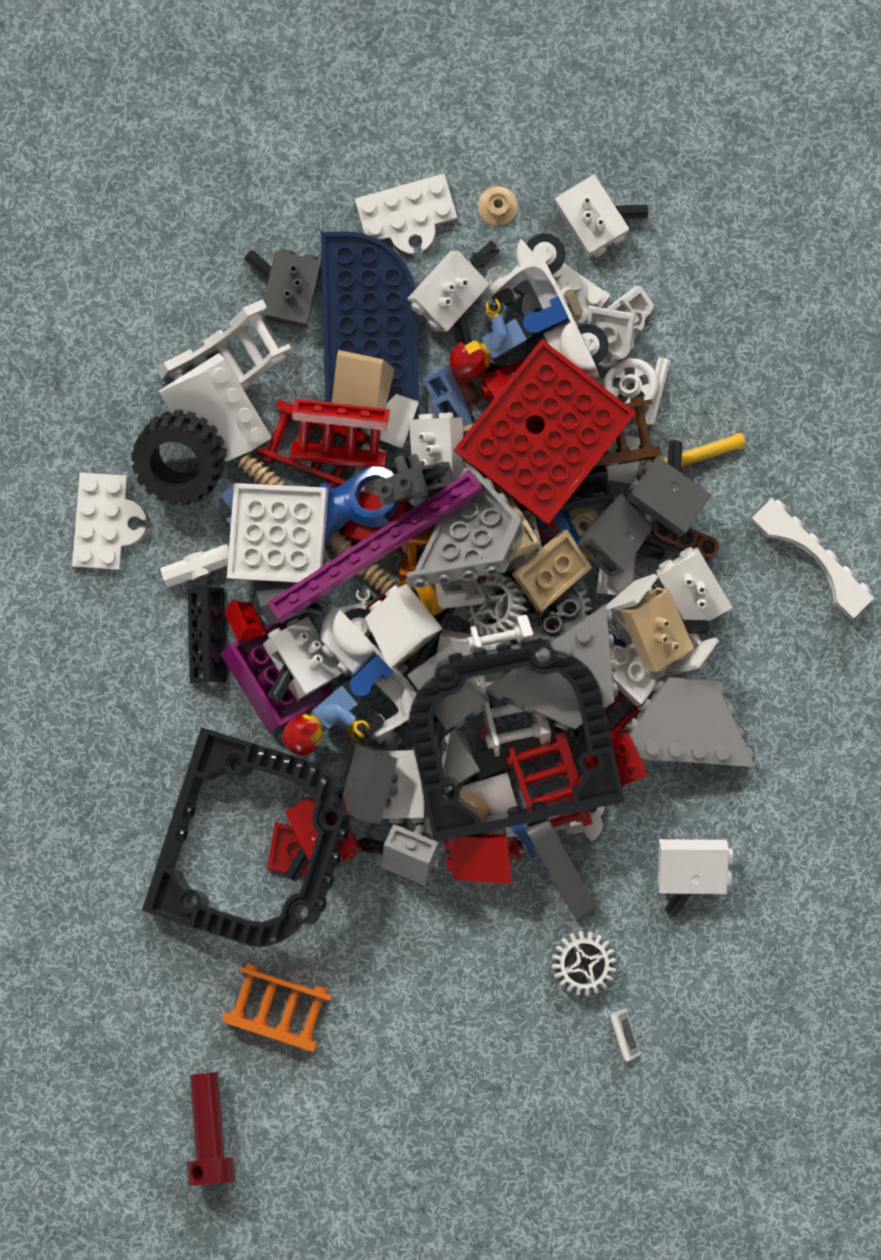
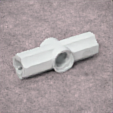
(195, 566)

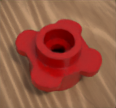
(515, 848)

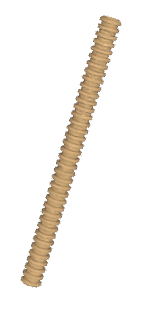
(337, 542)

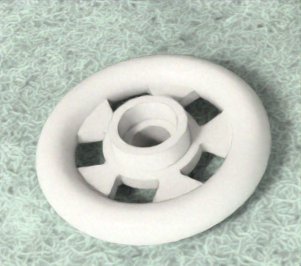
(641, 368)

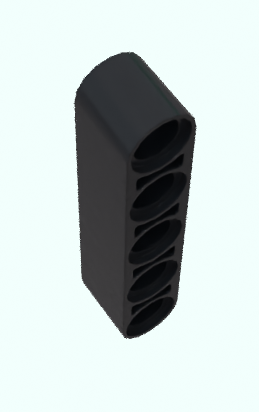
(489, 764)

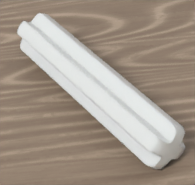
(661, 371)

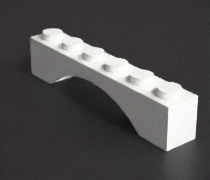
(847, 593)

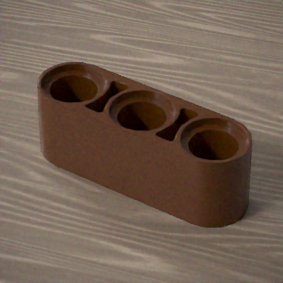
(697, 538)

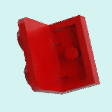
(627, 758)

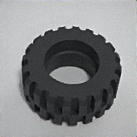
(166, 482)

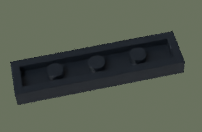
(594, 482)
(210, 634)

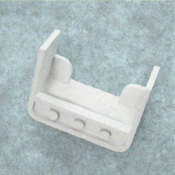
(632, 596)

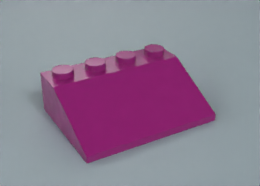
(256, 676)

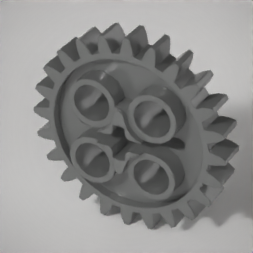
(576, 600)

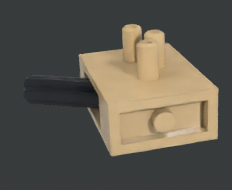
(659, 630)

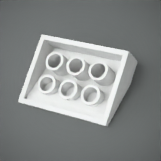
(217, 395)

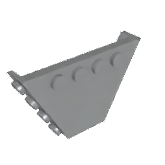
(471, 540)
(551, 693)
(689, 724)

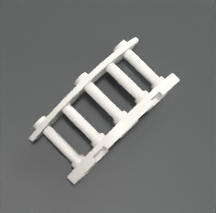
(219, 341)
(540, 728)

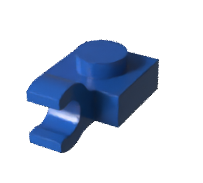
(523, 836)

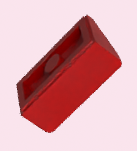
(244, 620)

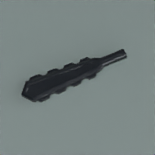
(425, 650)

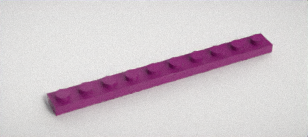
(375, 547)

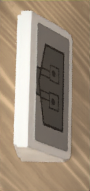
(625, 1034)

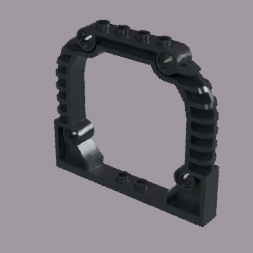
(455, 818)
(170, 893)

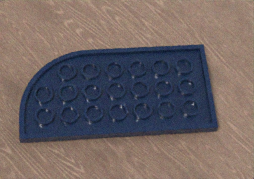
(368, 308)

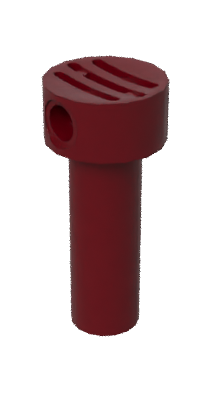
(210, 1162)

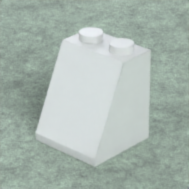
(401, 624)

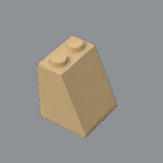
(361, 380)

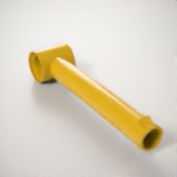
(707, 451)

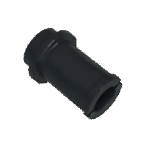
(484, 255)

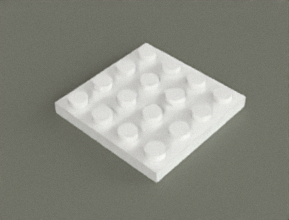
(276, 532)

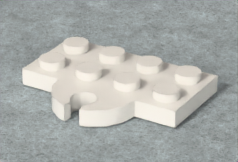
(407, 212)
(585, 291)
(104, 521)

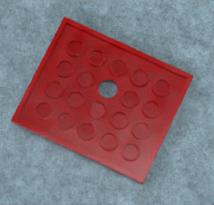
(578, 429)

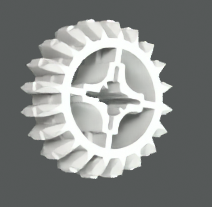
(503, 607)
(575, 943)

